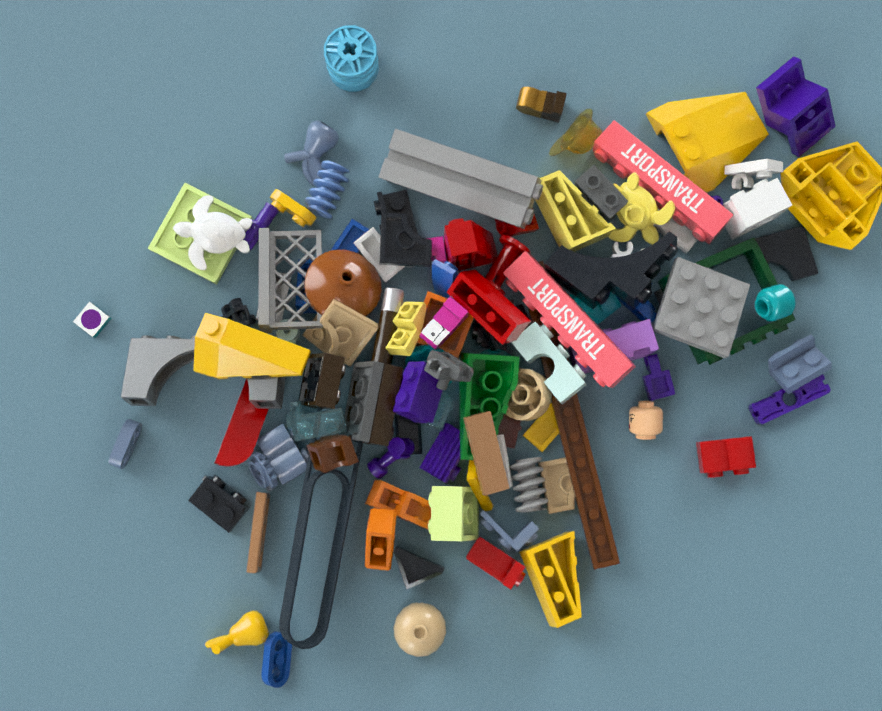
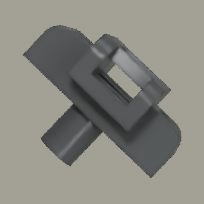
(447, 368)

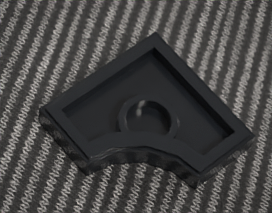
(401, 244)
(790, 252)

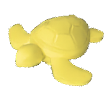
(640, 213)

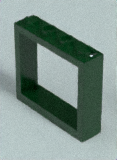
(765, 279)

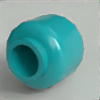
(775, 302)

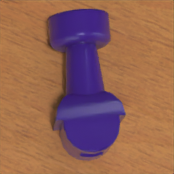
(398, 449)

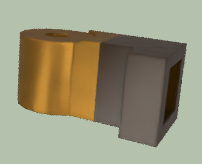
(541, 103)

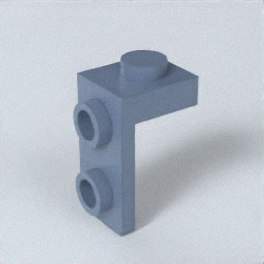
(525, 536)

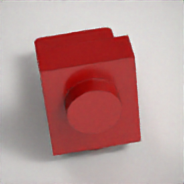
(496, 563)

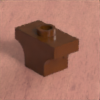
(332, 452)

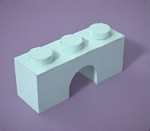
(536, 343)

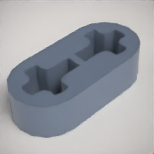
(125, 443)

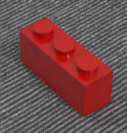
(488, 306)

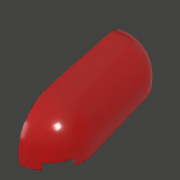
(241, 432)

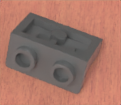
(601, 193)

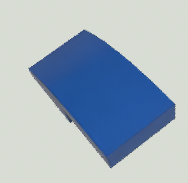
(443, 276)

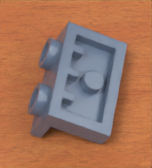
(798, 364)

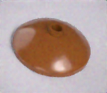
(325, 282)

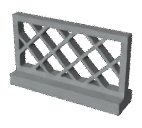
(267, 279)

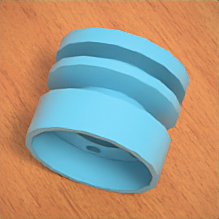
(348, 71)

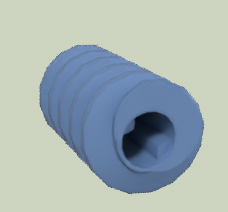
(326, 189)

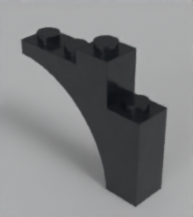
(625, 276)

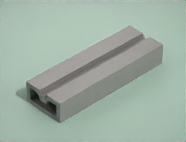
(461, 179)

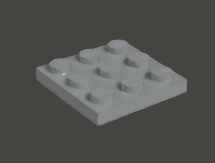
(701, 307)

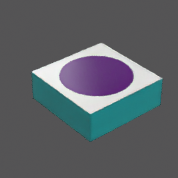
(92, 320)

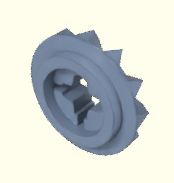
(262, 471)

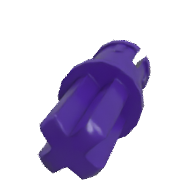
(262, 220)

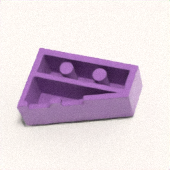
(633, 339)

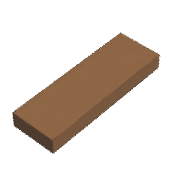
(486, 453)
(258, 532)

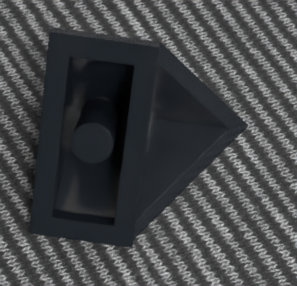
(415, 568)

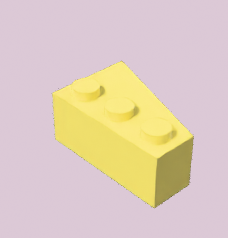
(569, 215)

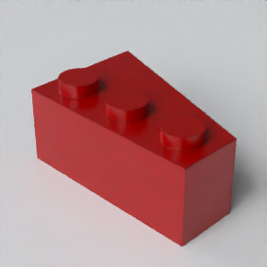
(468, 244)

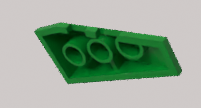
(488, 390)

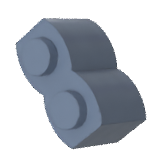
(283, 453)

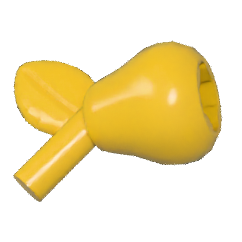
(247, 631)

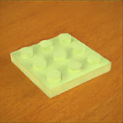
(176, 248)

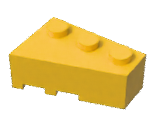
(554, 578)

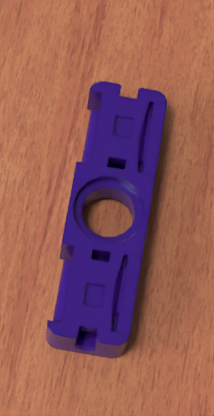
(774, 406)

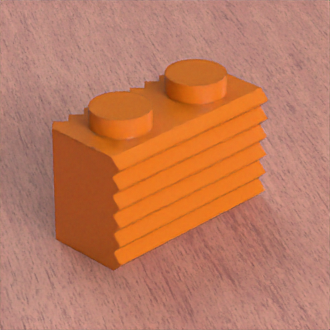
(380, 539)

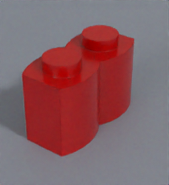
(726, 455)

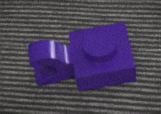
(657, 383)

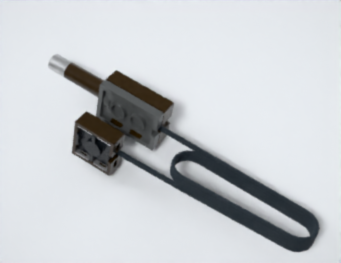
(368, 421)

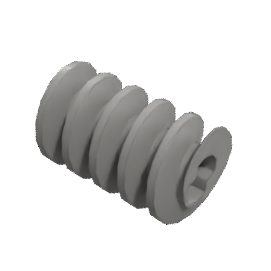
(528, 485)

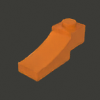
(406, 504)

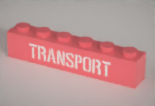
(664, 182)
(569, 320)

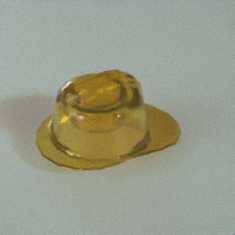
(579, 136)

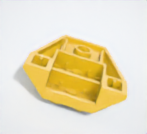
(709, 134)
(835, 194)

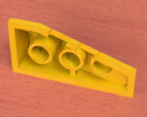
(235, 350)

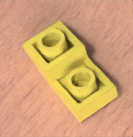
(409, 326)

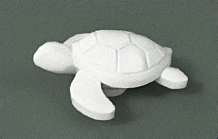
(212, 232)

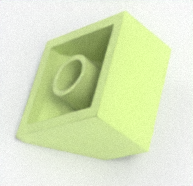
(453, 514)

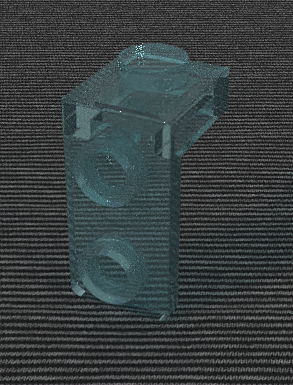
(314, 424)

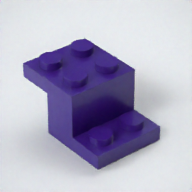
(796, 106)

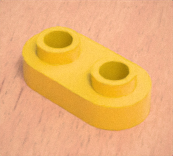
(300, 214)

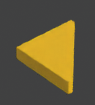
(473, 481)

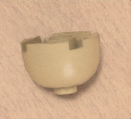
(530, 397)
(419, 629)

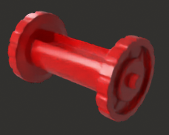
(510, 252)

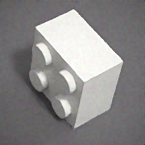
(756, 207)

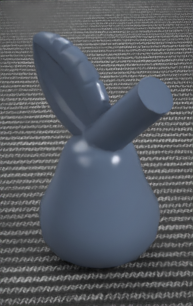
(318, 141)

